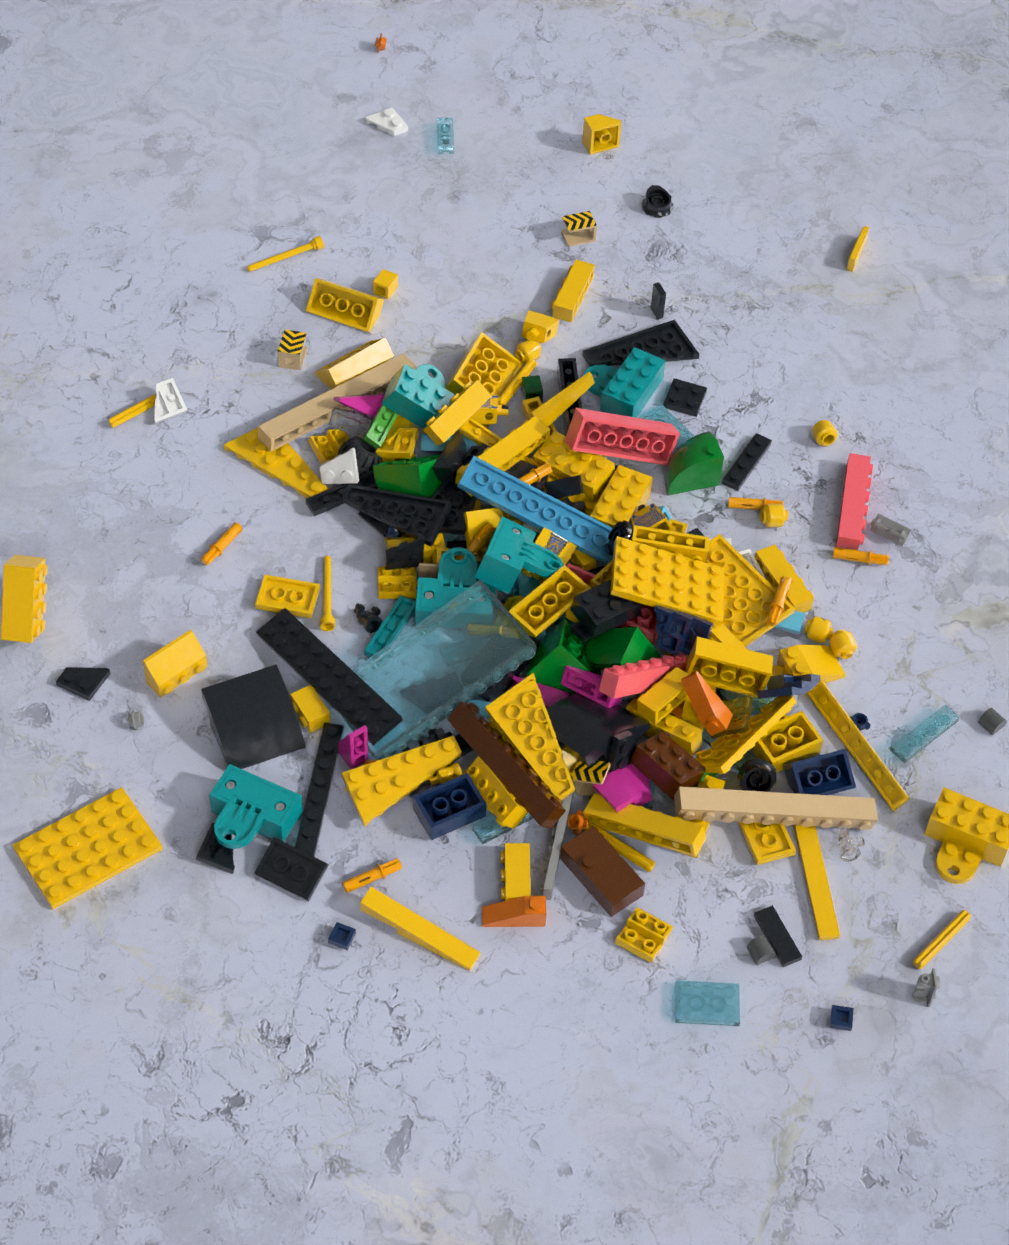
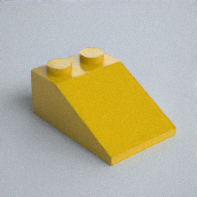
(810, 660)

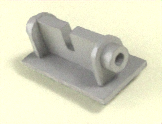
(890, 529)
(926, 987)

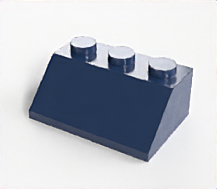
(821, 774)

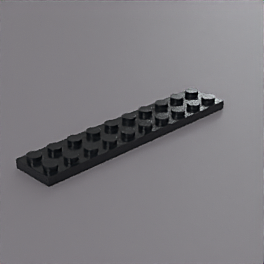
(329, 676)

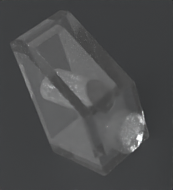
(350, 422)

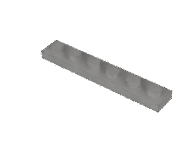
(554, 850)

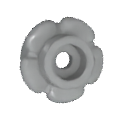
(136, 719)

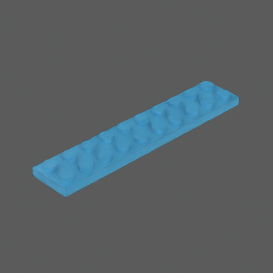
(536, 508)

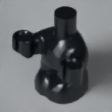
(369, 620)
(435, 735)

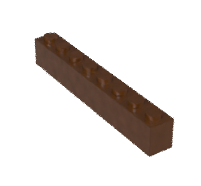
(506, 764)

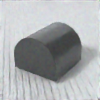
(992, 721)
(760, 950)

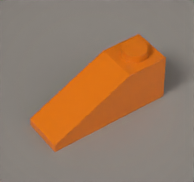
(707, 705)
(517, 912)

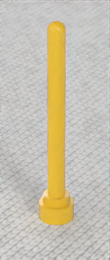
(315, 244)
(327, 622)

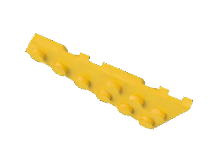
(280, 463)
(528, 727)
(731, 748)
(391, 779)

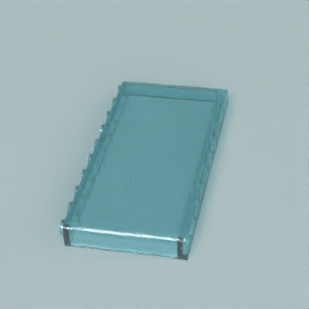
(443, 663)

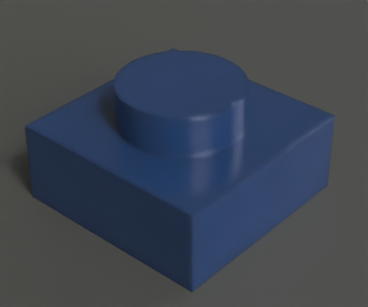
(342, 936)
(841, 1017)

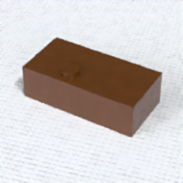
(602, 871)

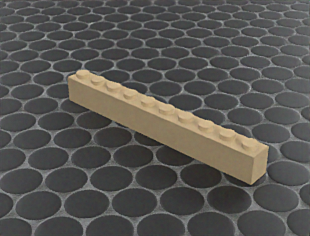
(318, 410)
(775, 808)

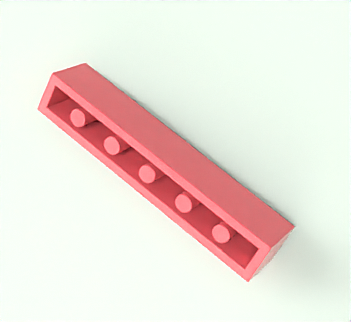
(853, 502)
(638, 676)

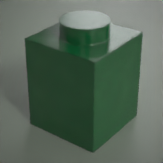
(532, 387)

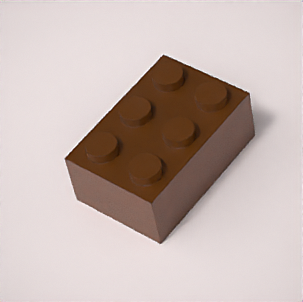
(667, 764)

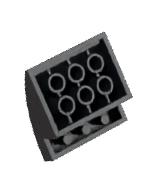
(253, 718)
(588, 728)

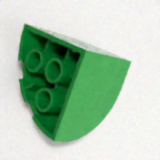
(695, 465)
(408, 476)
(620, 647)
(555, 652)

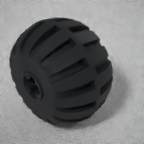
(365, 455)

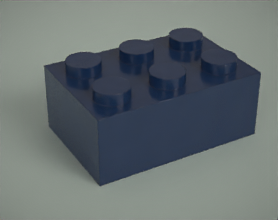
(449, 806)

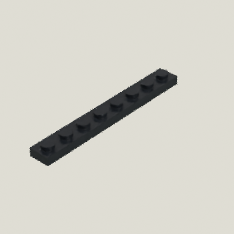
(319, 788)

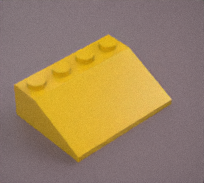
(486, 363)

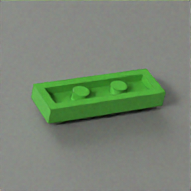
(380, 426)

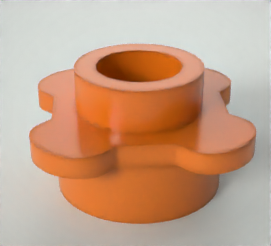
(380, 43)
(577, 822)

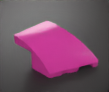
(625, 788)

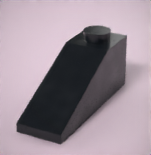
(451, 459)

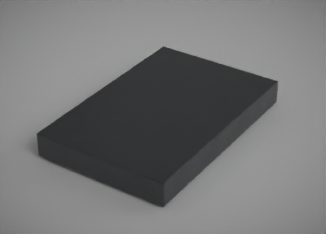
(291, 869)

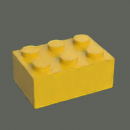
(789, 741)

